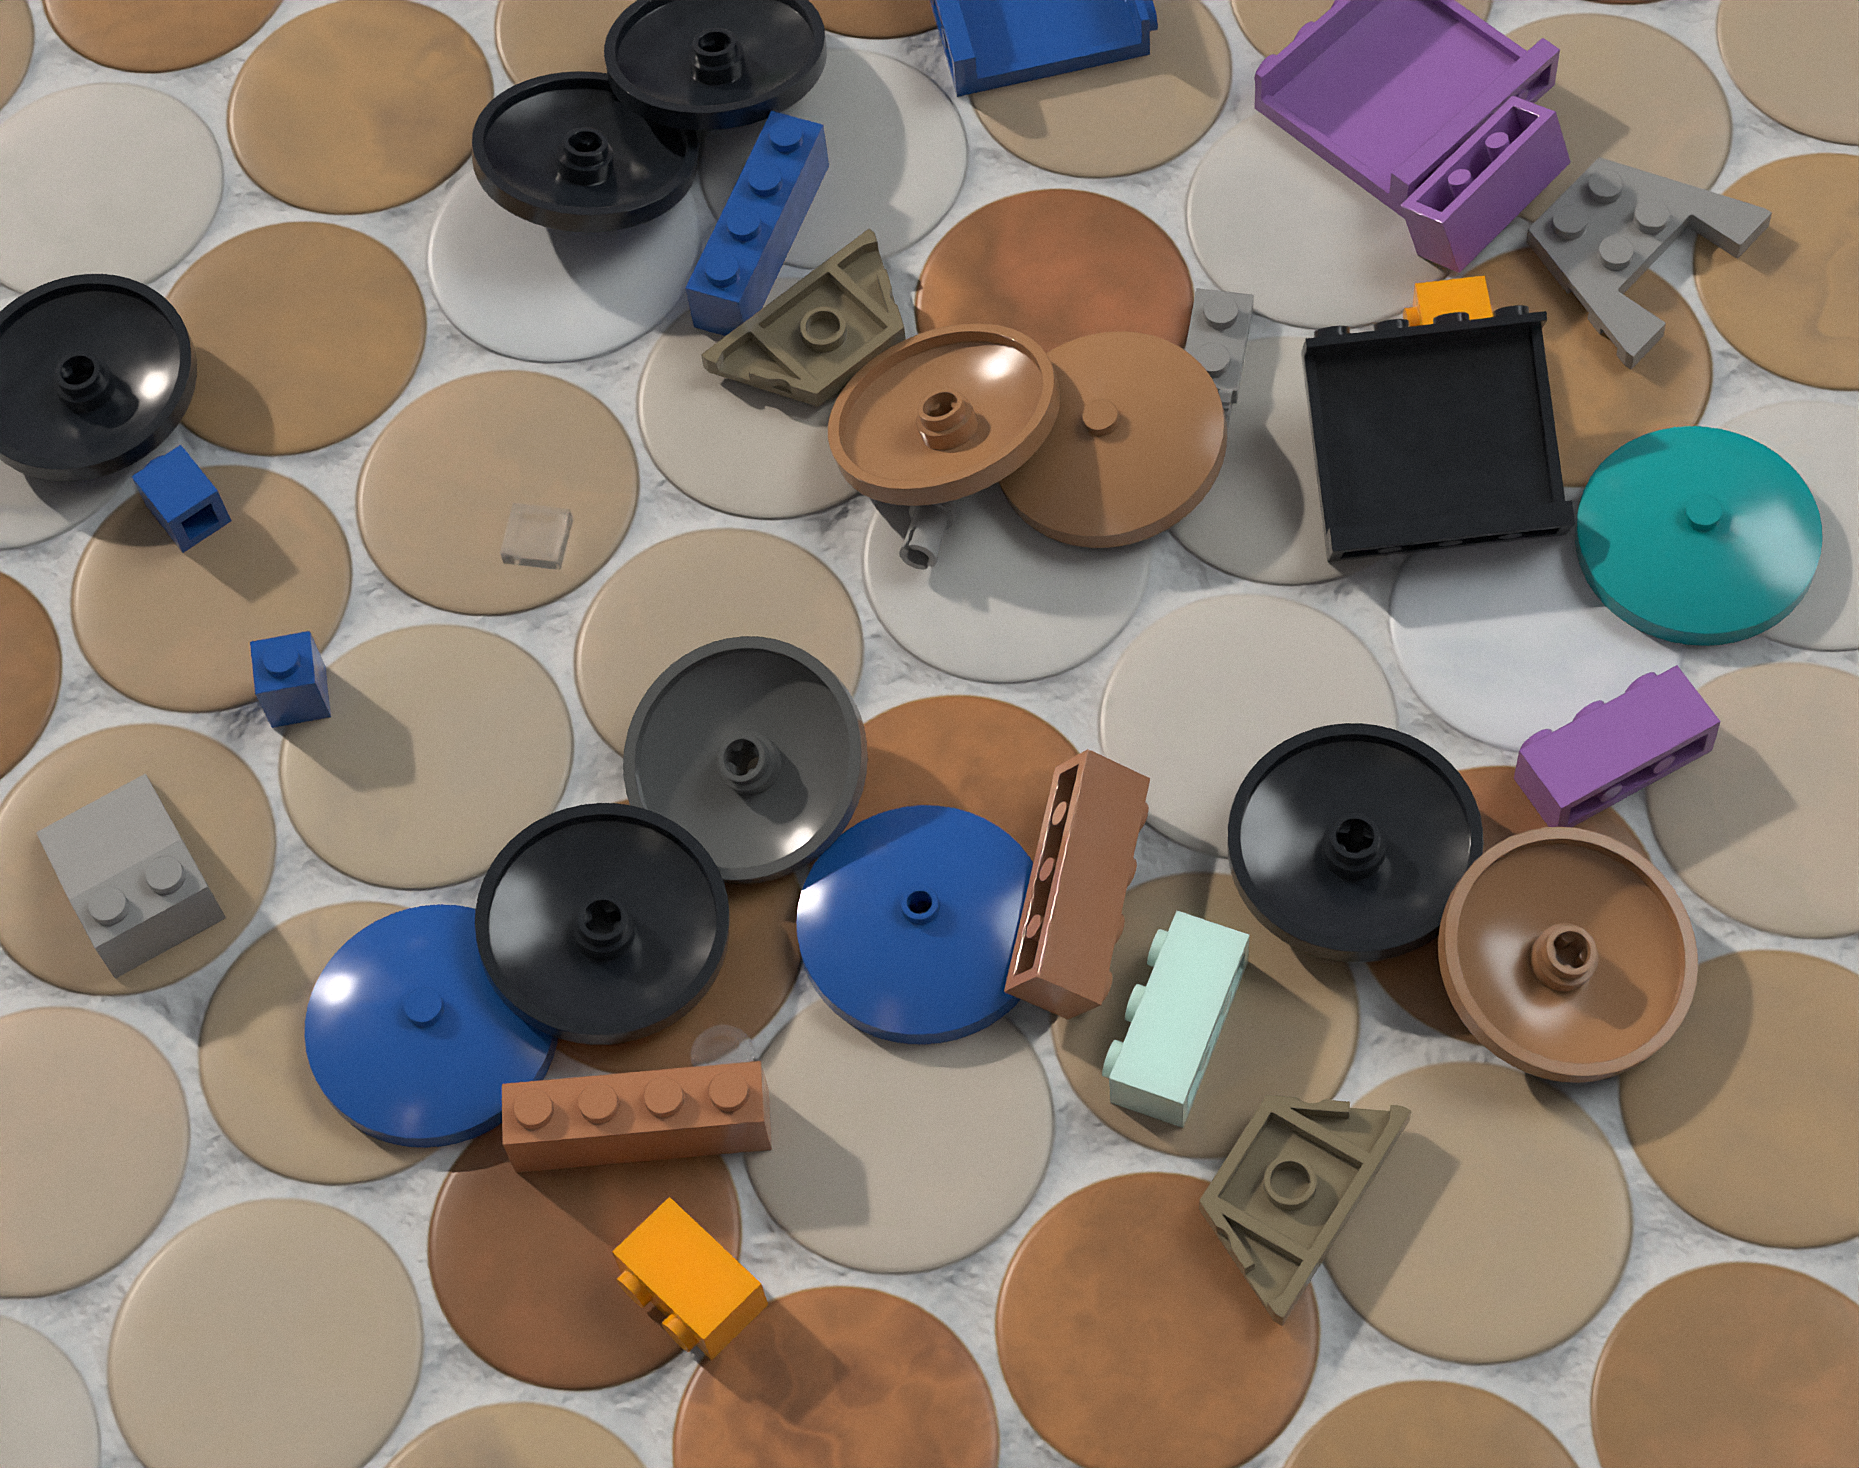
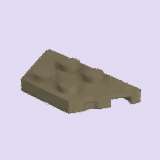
(816, 330)
(1294, 1189)

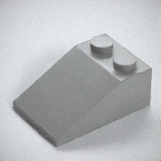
(129, 876)

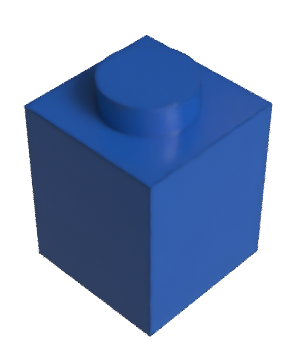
(181, 498)
(290, 679)

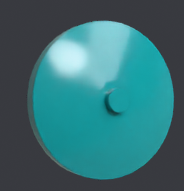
(1698, 535)

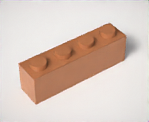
(1078, 885)
(636, 1116)

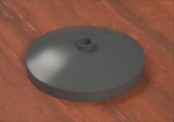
(720, 712)

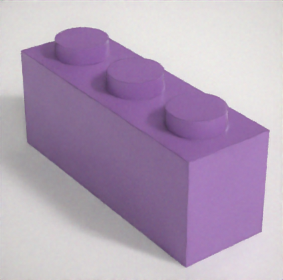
(1486, 183)
(1615, 748)

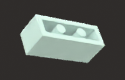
(1176, 1018)

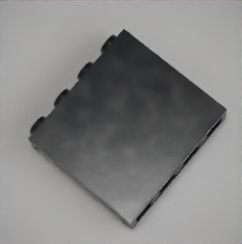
(1434, 434)

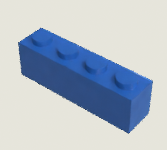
(758, 224)

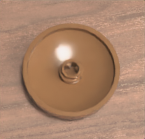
(944, 414)
(1129, 446)
(1567, 954)

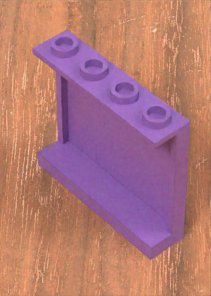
(1396, 87)

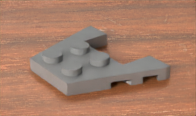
(1616, 227)

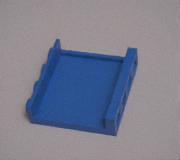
(1028, 40)

